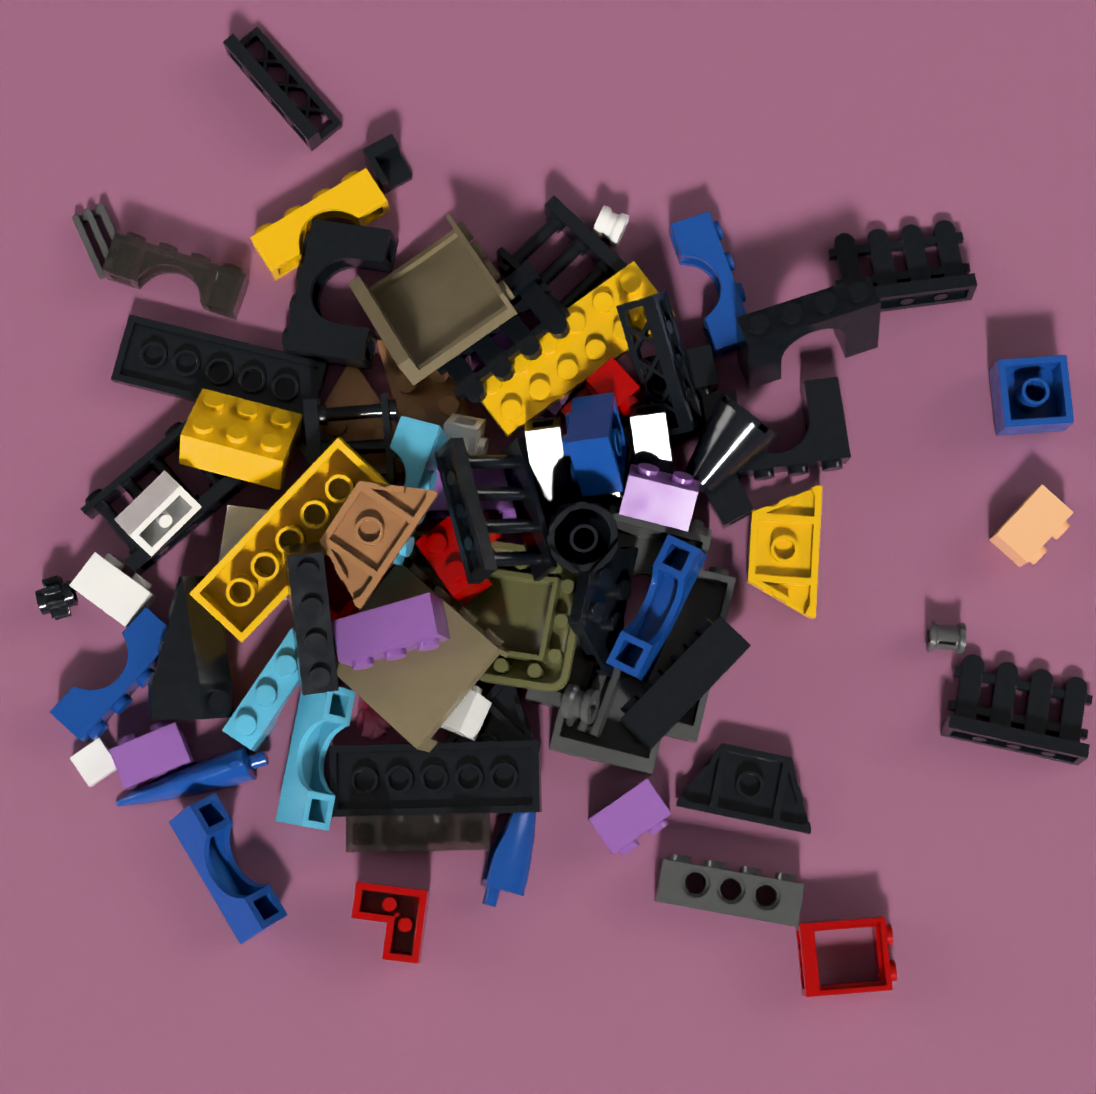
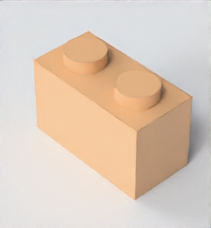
(1032, 526)

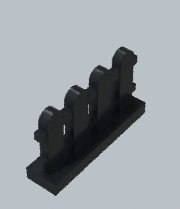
(919, 283)
(530, 294)
(1000, 715)

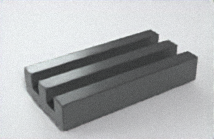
(90, 216)
(607, 702)

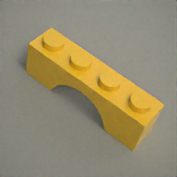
(353, 200)

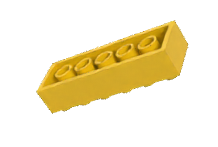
(253, 573)

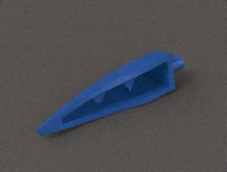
(200, 778)
(510, 857)

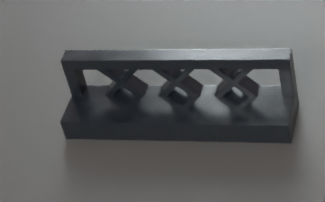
(274, 91)
(669, 355)

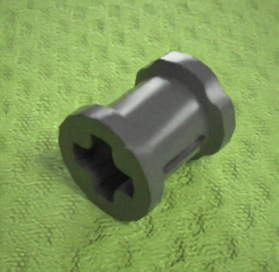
(946, 637)

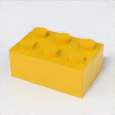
(240, 439)

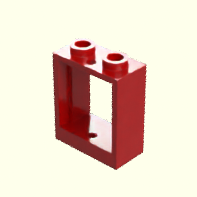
(808, 965)

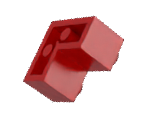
(610, 379)
(443, 555)
(402, 910)

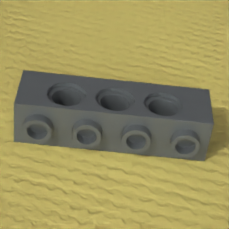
(783, 909)

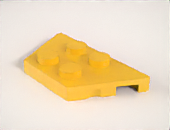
(786, 550)

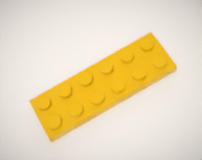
(569, 361)

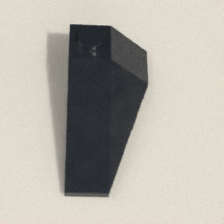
(193, 663)

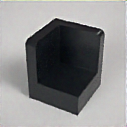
(387, 163)
(729, 502)

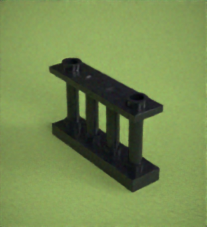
(581, 242)
(319, 415)
(99, 502)
(468, 519)

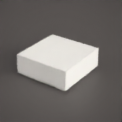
(94, 762)

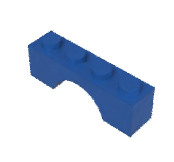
(699, 245)
(670, 585)
(87, 711)
(205, 836)

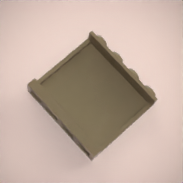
(436, 303)
(425, 685)

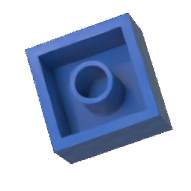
(1031, 395)
(596, 444)

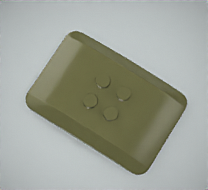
(527, 616)

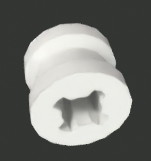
(610, 225)

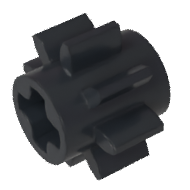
(56, 597)

